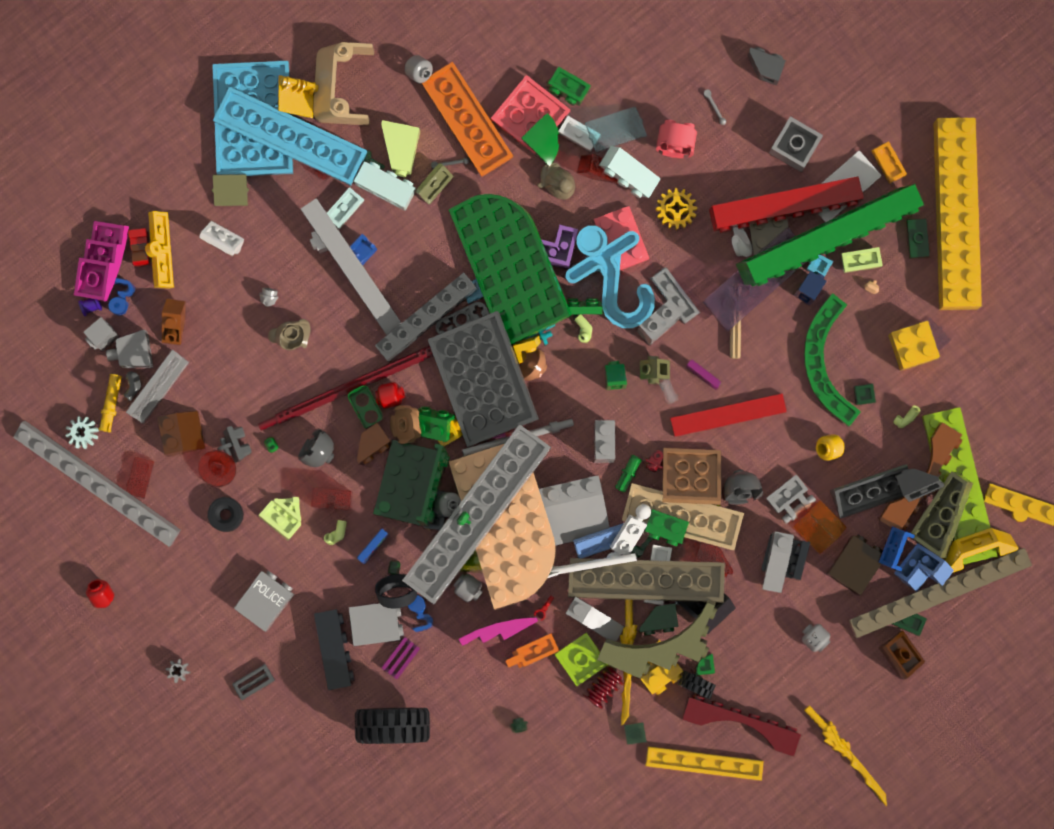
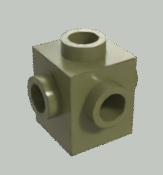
(654, 369)

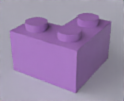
(562, 250)

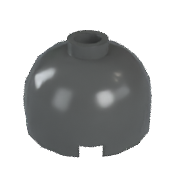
(317, 450)
(742, 486)

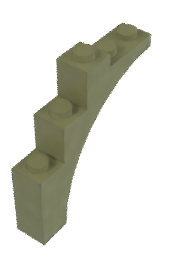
(688, 643)

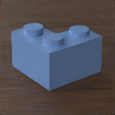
(921, 565)

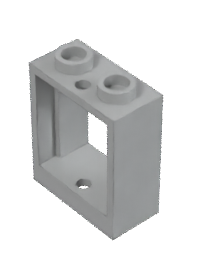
(658, 323)

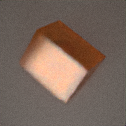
(820, 527)

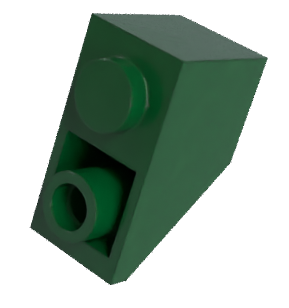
(660, 617)

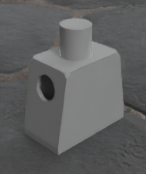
(132, 351)

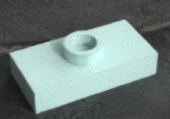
(345, 207)

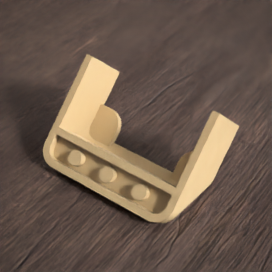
(327, 107)

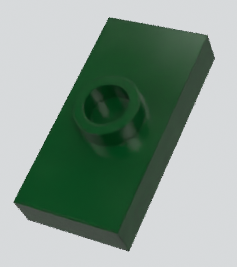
(917, 238)

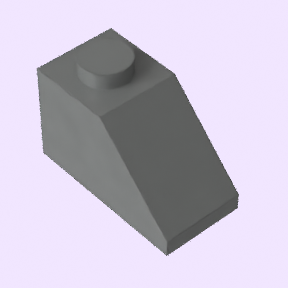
(917, 483)

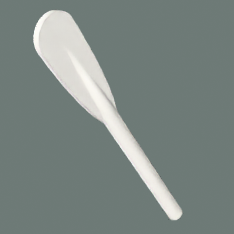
(592, 564)

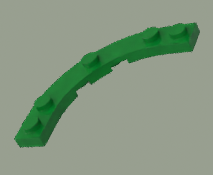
(815, 364)

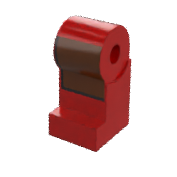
(138, 241)

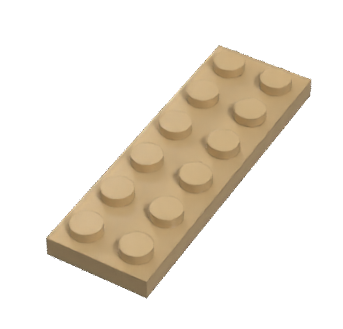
(706, 521)

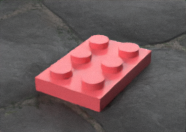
(616, 225)

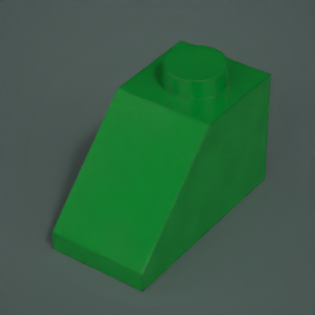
(615, 375)

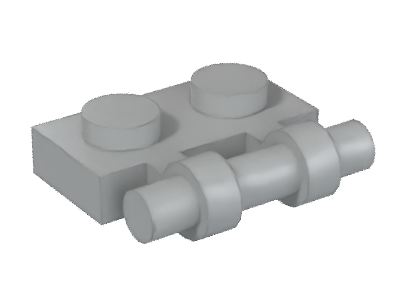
(786, 494)

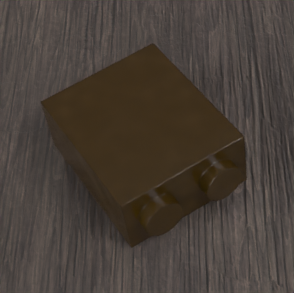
(856, 564)

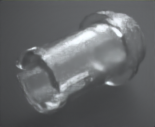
(668, 391)

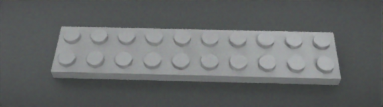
(484, 505)

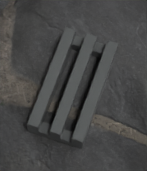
(239, 691)

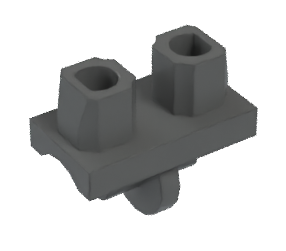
(231, 436)

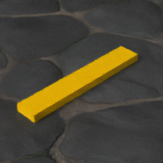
(704, 763)

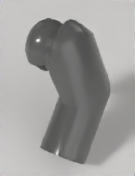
(134, 385)

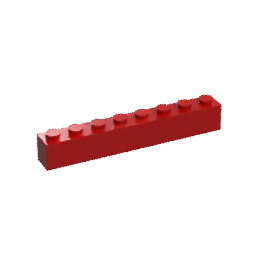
(786, 204)

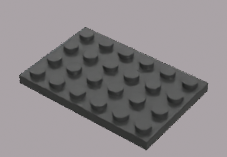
(483, 379)

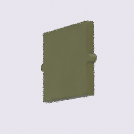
(230, 189)

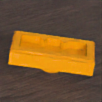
(889, 162)

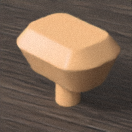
(872, 287)

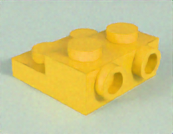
(658, 677)

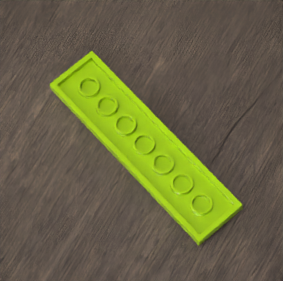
(974, 515)

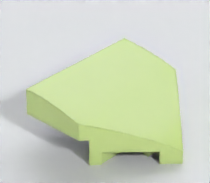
(283, 516)

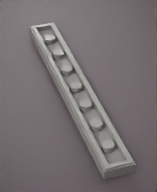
(350, 266)

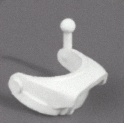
(741, 243)

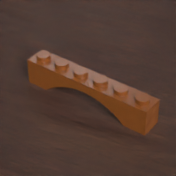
(942, 443)

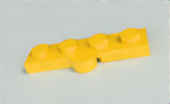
(160, 249)
(1019, 505)

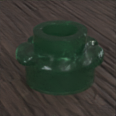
(519, 725)

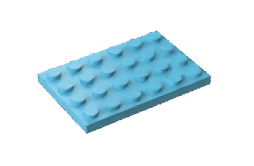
(234, 151)

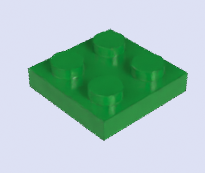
(590, 306)

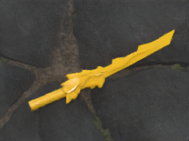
(628, 637)
(839, 744)

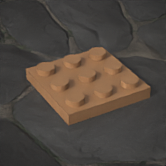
(691, 476)

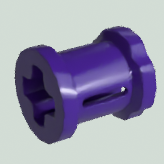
(89, 305)

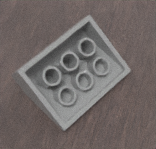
(575, 509)

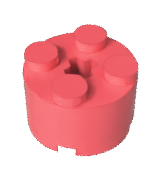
(676, 139)

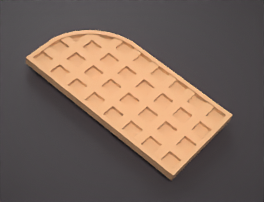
(520, 545)

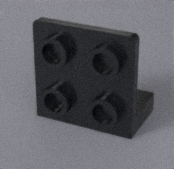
(796, 561)

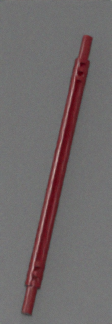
(347, 387)

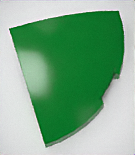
(543, 139)

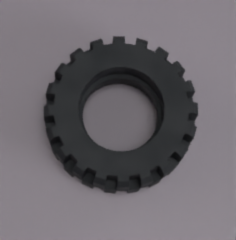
(392, 725)

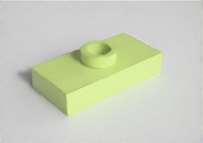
(861, 260)

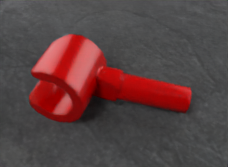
(544, 607)

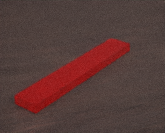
(728, 415)

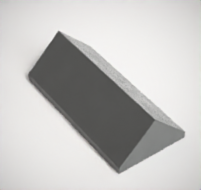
(867, 492)

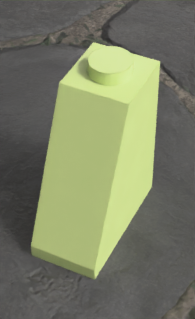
(401, 146)

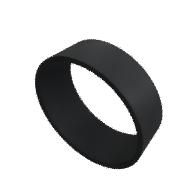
(391, 582)

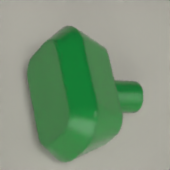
(271, 444)
(463, 518)

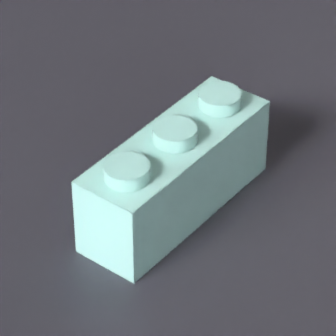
(629, 172)
(385, 185)

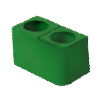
(370, 406)

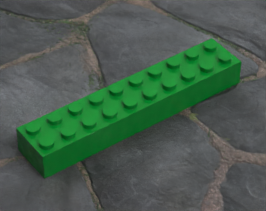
(830, 234)

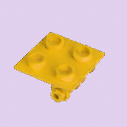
(296, 96)

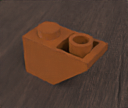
(173, 321)
(371, 442)

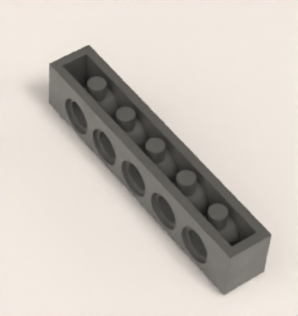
(426, 317)

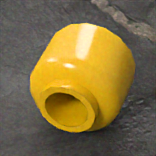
(830, 447)

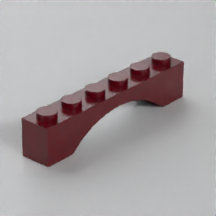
(702, 713)

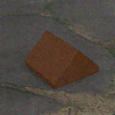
(902, 655)

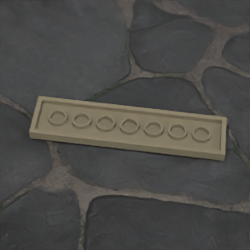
(650, 581)

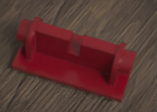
(654, 461)

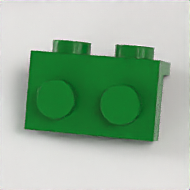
(568, 86)
(435, 423)
(667, 527)

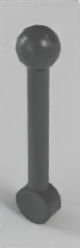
(465, 160)

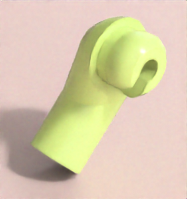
(909, 417)

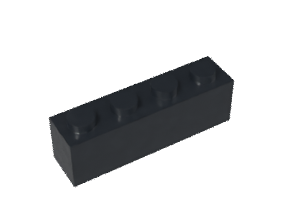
(333, 649)

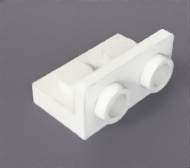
(222, 238)

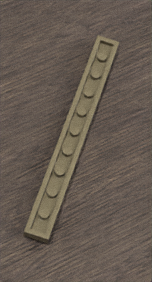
(938, 594)

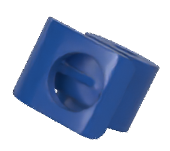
(119, 304)
(419, 607)

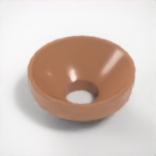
(534, 365)

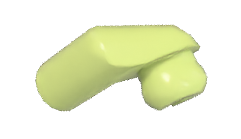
(585, 329)
(337, 535)

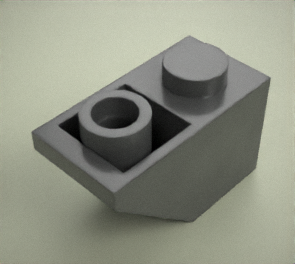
(766, 66)

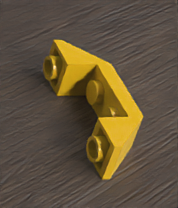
(979, 543)

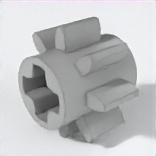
(172, 669)

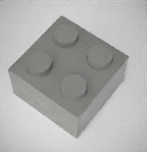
(795, 144)

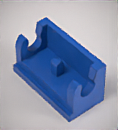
(363, 249)
(894, 548)

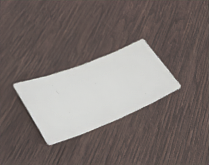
(855, 166)

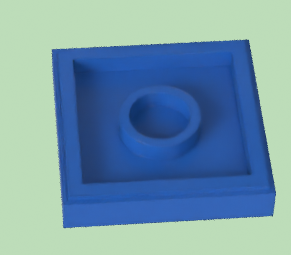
(373, 545)

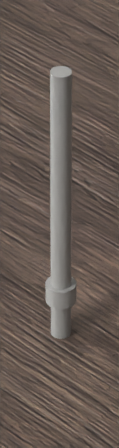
(553, 427)

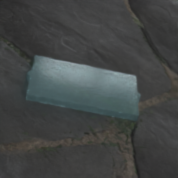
(615, 129)

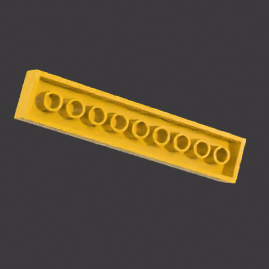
(957, 214)

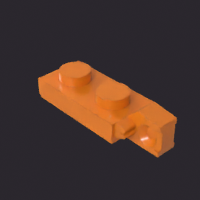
(533, 652)

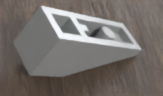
(777, 561)
(594, 619)

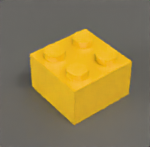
(914, 345)

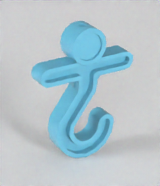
(607, 259)

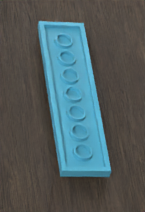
(290, 136)

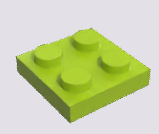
(580, 659)

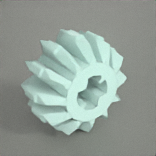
(89, 432)

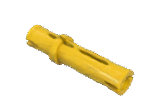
(108, 410)

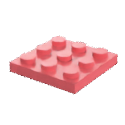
(526, 107)

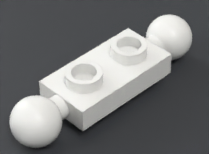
(630, 532)

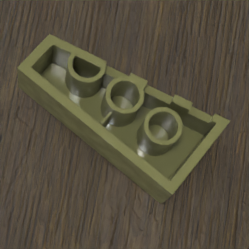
(942, 517)

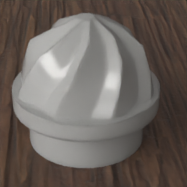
(268, 296)

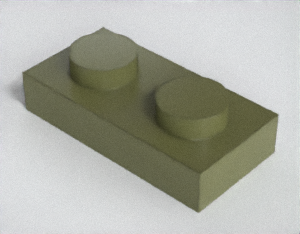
(434, 183)

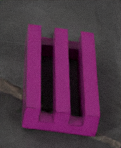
(703, 374)
(391, 671)

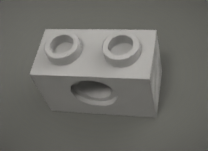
(100, 334)

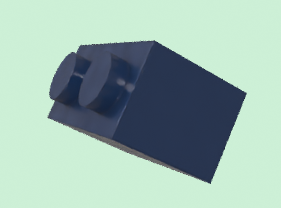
(810, 287)

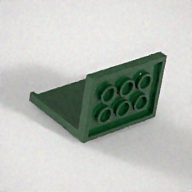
(411, 483)

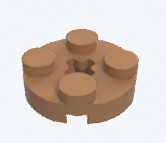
(411, 430)

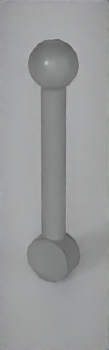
(707, 93)

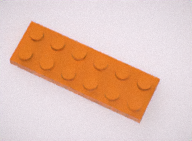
(467, 119)

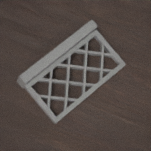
(157, 387)

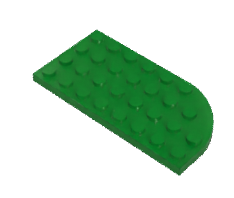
(510, 264)

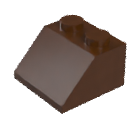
(181, 433)

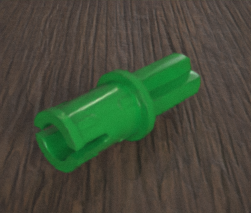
(628, 473)

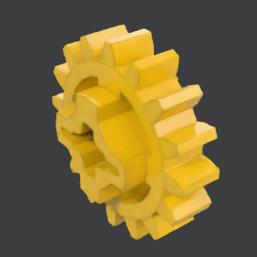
(668, 209)

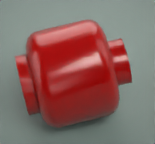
(389, 395)
(99, 593)

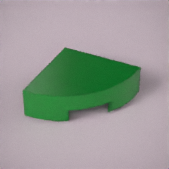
(705, 666)

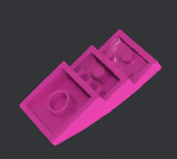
(101, 261)
(505, 628)

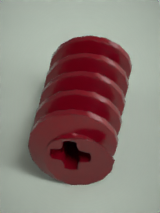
(604, 687)

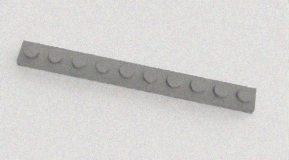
(97, 483)

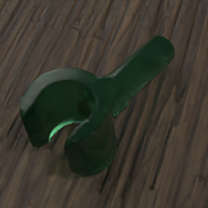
(368, 158)
(639, 550)

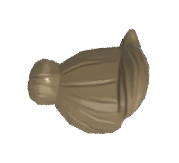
(557, 181)
(291, 334)

